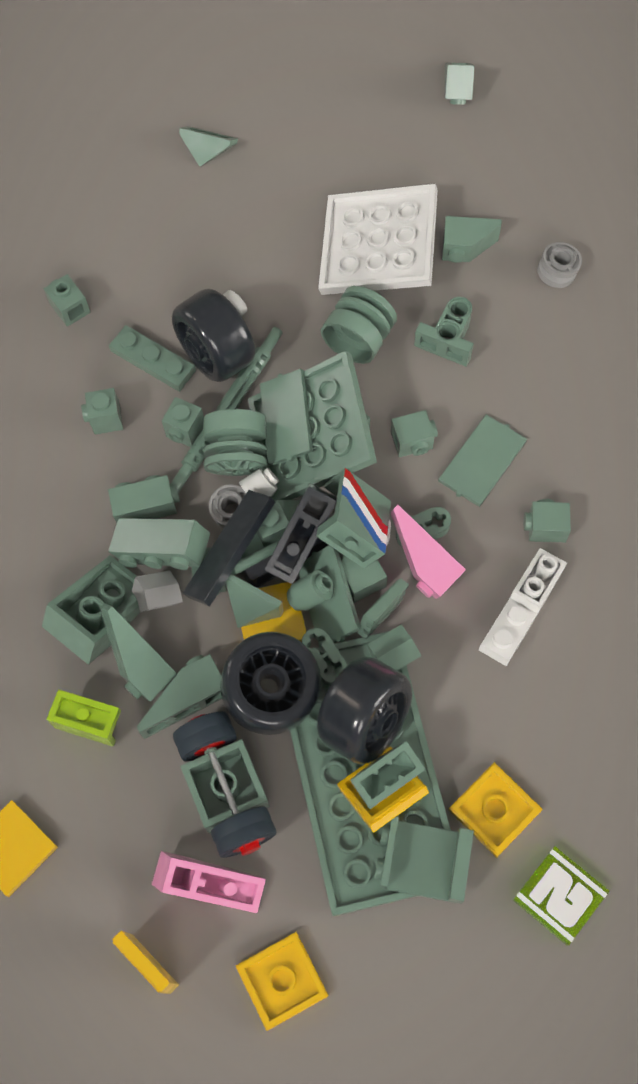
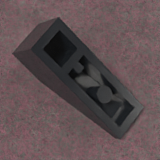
(300, 533)

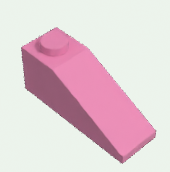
(426, 557)
(207, 882)

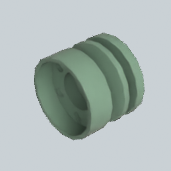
(359, 324)
(234, 442)

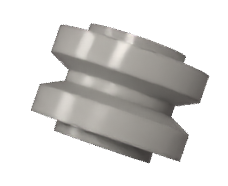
(559, 264)
(221, 499)

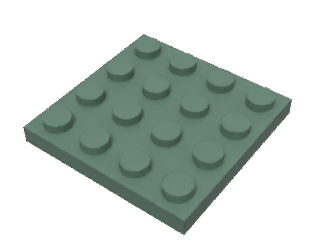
(336, 425)

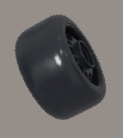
(213, 335)
(275, 658)
(364, 710)

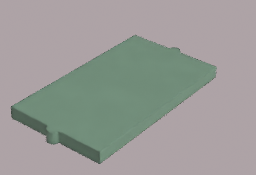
(286, 417)
(482, 460)
(337, 614)

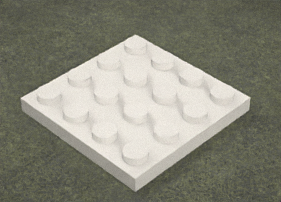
(379, 239)

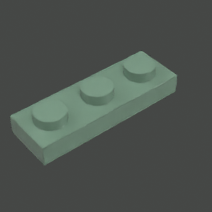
(152, 358)

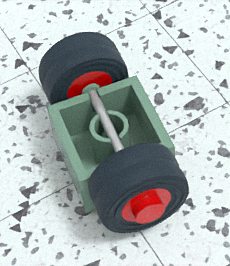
(224, 784)

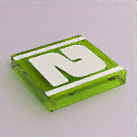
(561, 896)

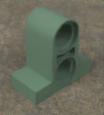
(449, 325)

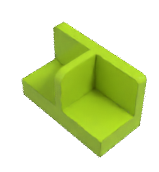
(84, 717)

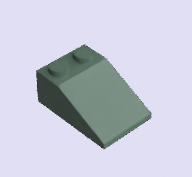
(76, 613)

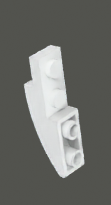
(522, 607)

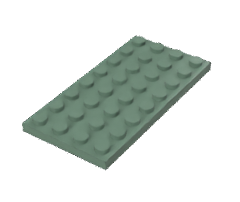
(342, 838)

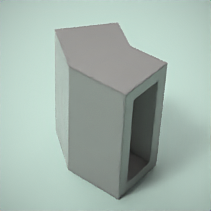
(156, 591)

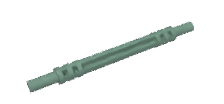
(231, 400)

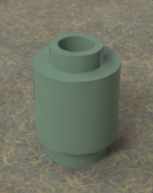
(310, 591)

